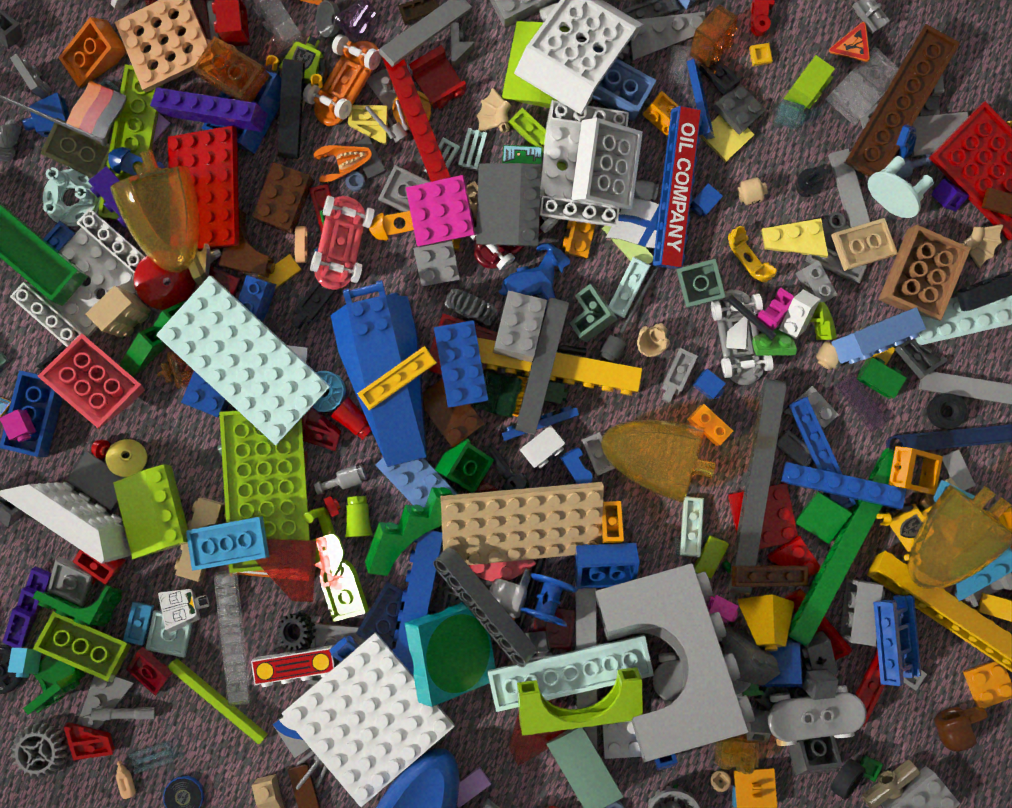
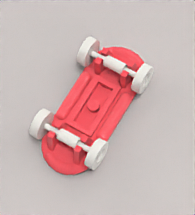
(340, 242)

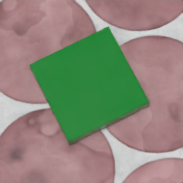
(823, 517)

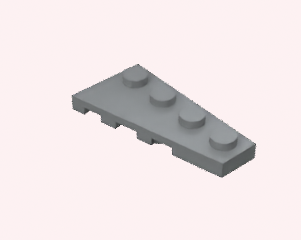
(664, 32)

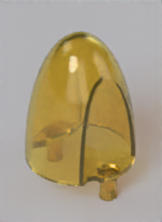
(160, 212)
(658, 455)
(958, 539)

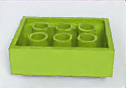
(515, 87)
(151, 511)

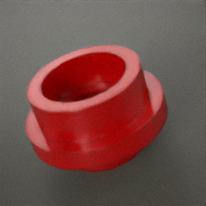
(100, 448)

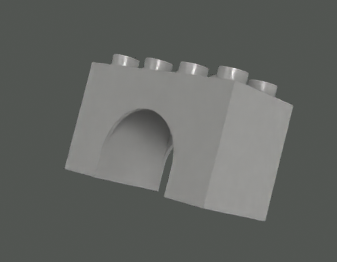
(676, 611)

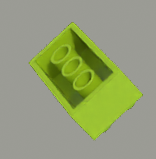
(82, 647)

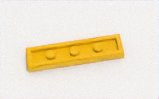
(397, 378)

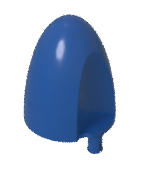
(426, 783)

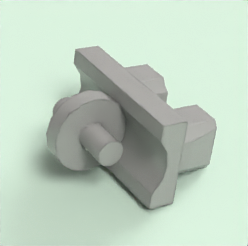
(871, 14)

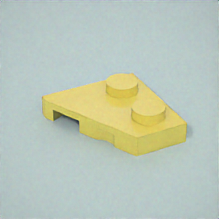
(363, 122)

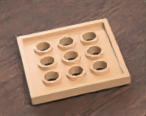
(152, 36)

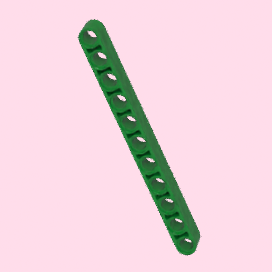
(839, 558)

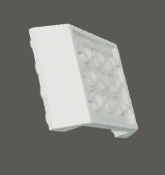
(572, 68)
(562, 145)
(101, 256)

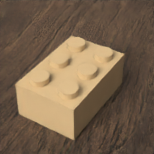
(118, 312)

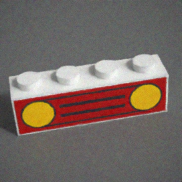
(293, 665)

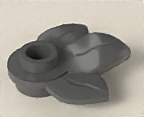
(829, 228)

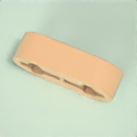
(301, 244)

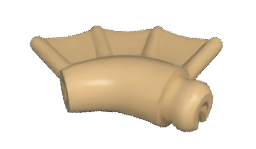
(494, 113)
(983, 243)

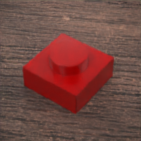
(332, 506)

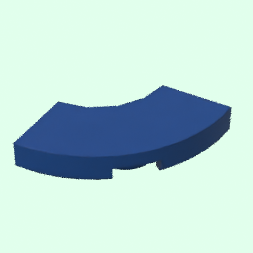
(906, 141)

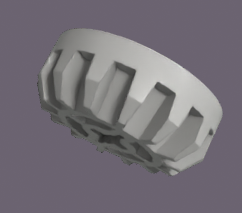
(686, 797)

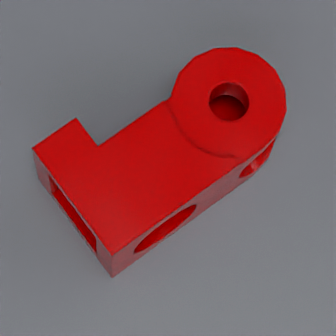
(759, 16)

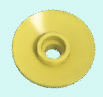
(126, 466)

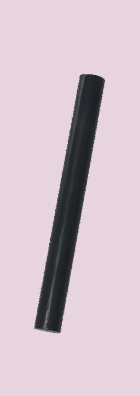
(530, 591)

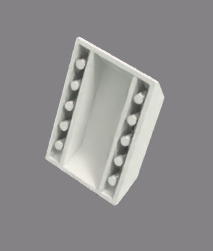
(73, 518)

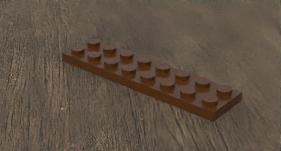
(902, 100)

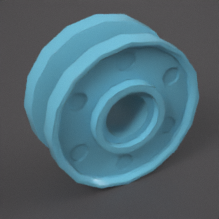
(336, 394)

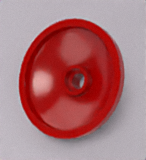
(150, 288)

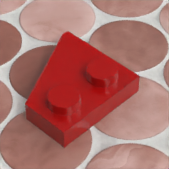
(795, 553)
(88, 742)

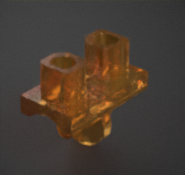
(179, 378)

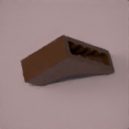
(244, 256)

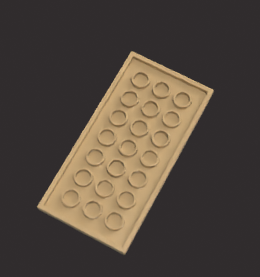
(522, 522)

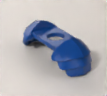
(122, 160)

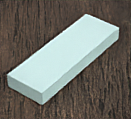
(629, 287)
(691, 527)

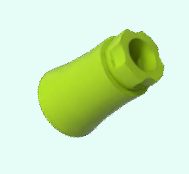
(358, 517)

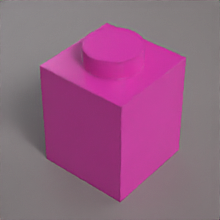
(18, 425)

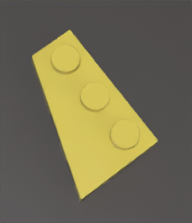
(798, 237)

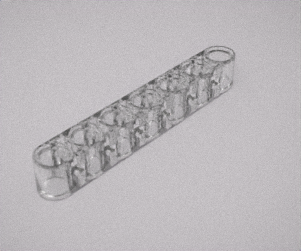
(232, 638)

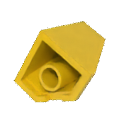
(768, 619)

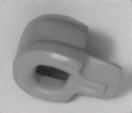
(511, 595)

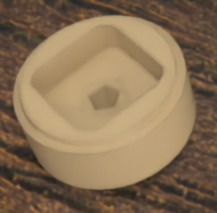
(720, 781)

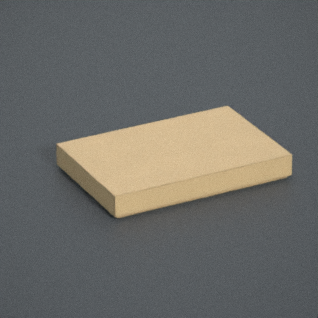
(864, 244)

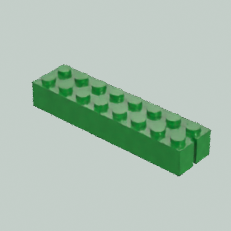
(37, 259)

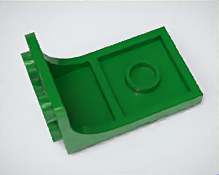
(96, 614)
(56, 680)

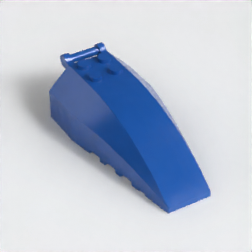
(371, 341)

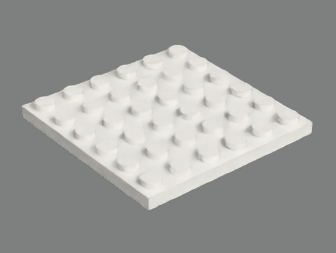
(367, 720)

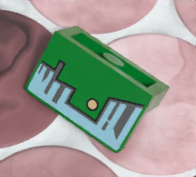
(522, 154)

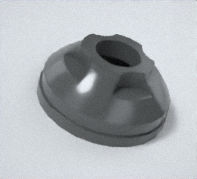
(325, 18)

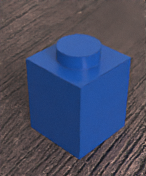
(705, 200)
(709, 384)

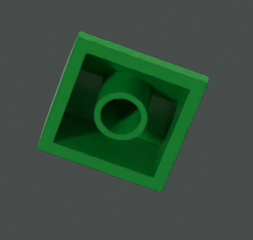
(464, 466)

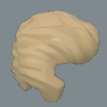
(653, 340)

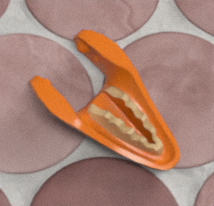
(348, 159)

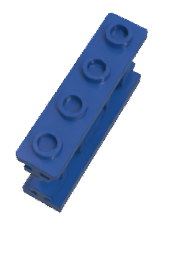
(897, 639)

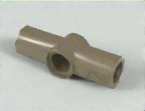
(890, 784)

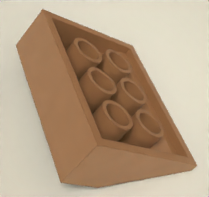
(924, 272)

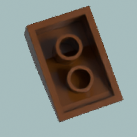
(453, 422)

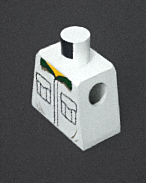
(181, 608)

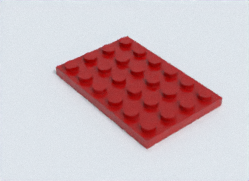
(979, 159)
(214, 173)

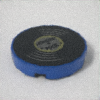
(183, 793)

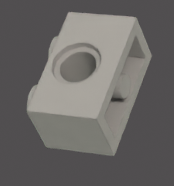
(816, 282)

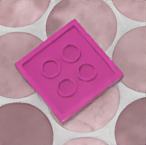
(440, 211)

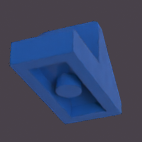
(344, 648)

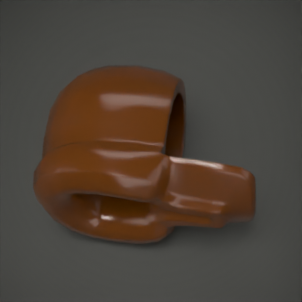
(956, 729)

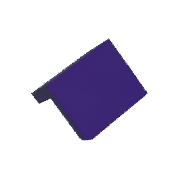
(949, 195)

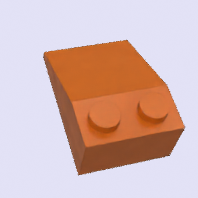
(92, 51)

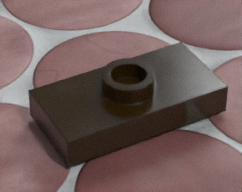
(416, 10)

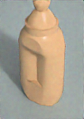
(125, 781)

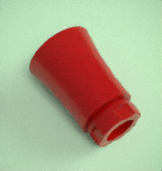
(352, 418)

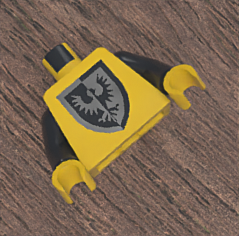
(904, 523)

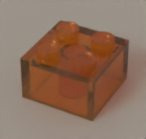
(714, 36)

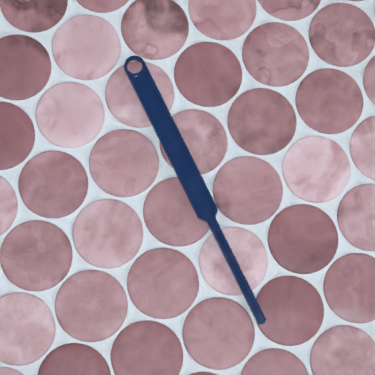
(955, 438)

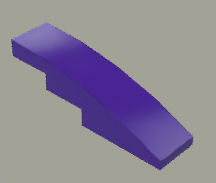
(27, 609)

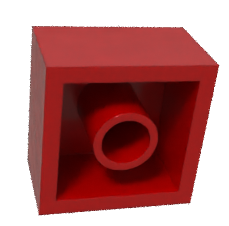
(231, 21)

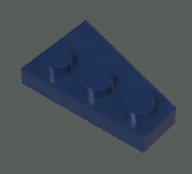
(383, 615)

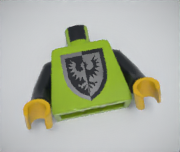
(315, 64)

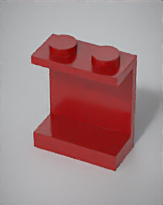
(437, 78)

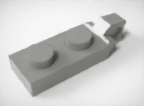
(678, 374)

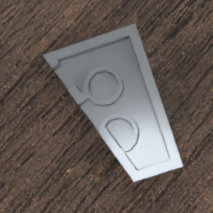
(103, 695)

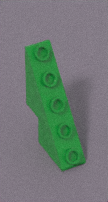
(147, 344)

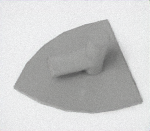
(383, 87)

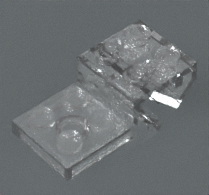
(863, 86)

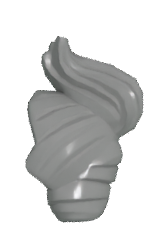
(8, 138)

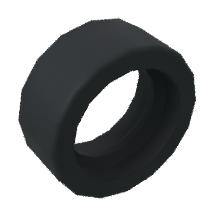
(848, 779)

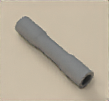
(124, 713)

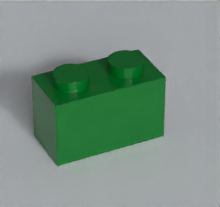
(881, 378)

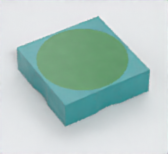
(449, 654)

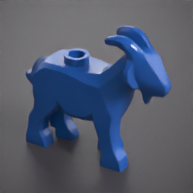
(539, 279)

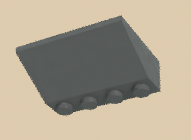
(508, 204)

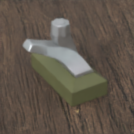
(200, 266)

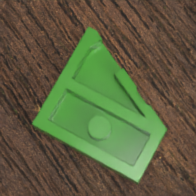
(780, 345)

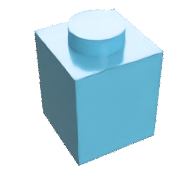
(24, 662)

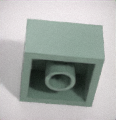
(700, 283)

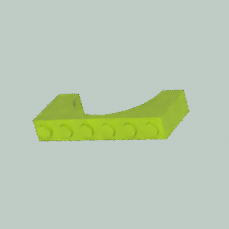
(617, 706)

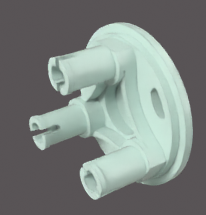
(56, 187)
(896, 193)

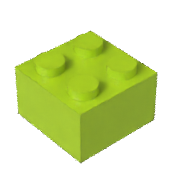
(811, 83)

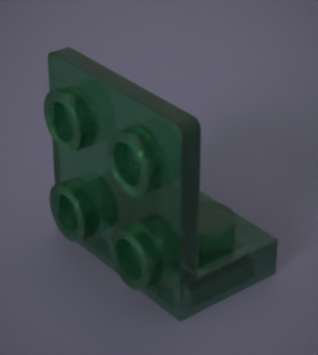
(501, 394)

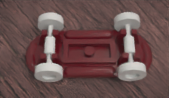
(502, 256)

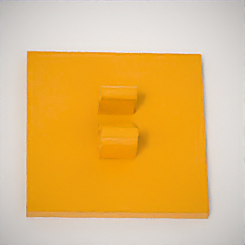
(756, 789)

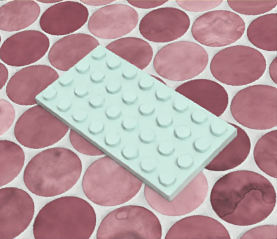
(243, 360)

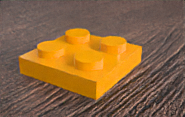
(989, 684)

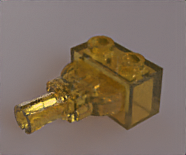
(738, 754)

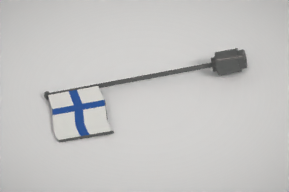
(640, 228)

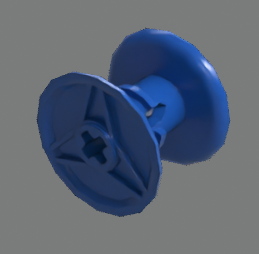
(552, 590)

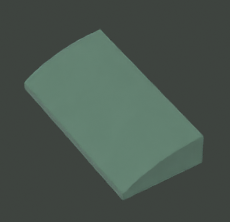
(584, 769)

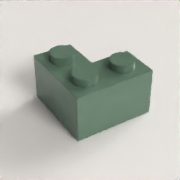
(596, 314)

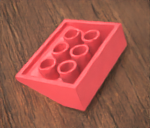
(91, 381)

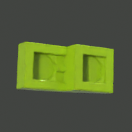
(823, 323)

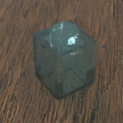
(789, 114)

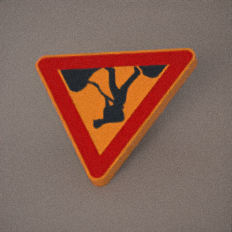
(853, 45)

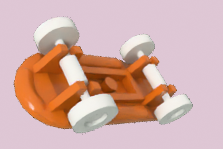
(345, 81)

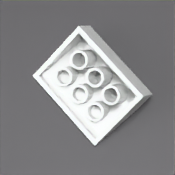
(607, 164)

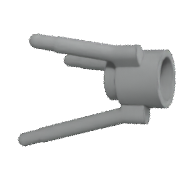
(396, 131)
(310, 771)

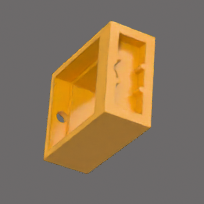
(906, 459)

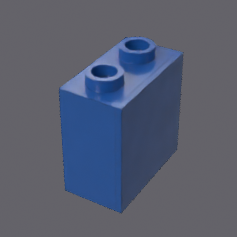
(257, 295)
(789, 665)

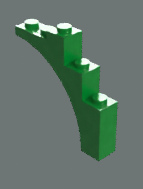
(393, 539)

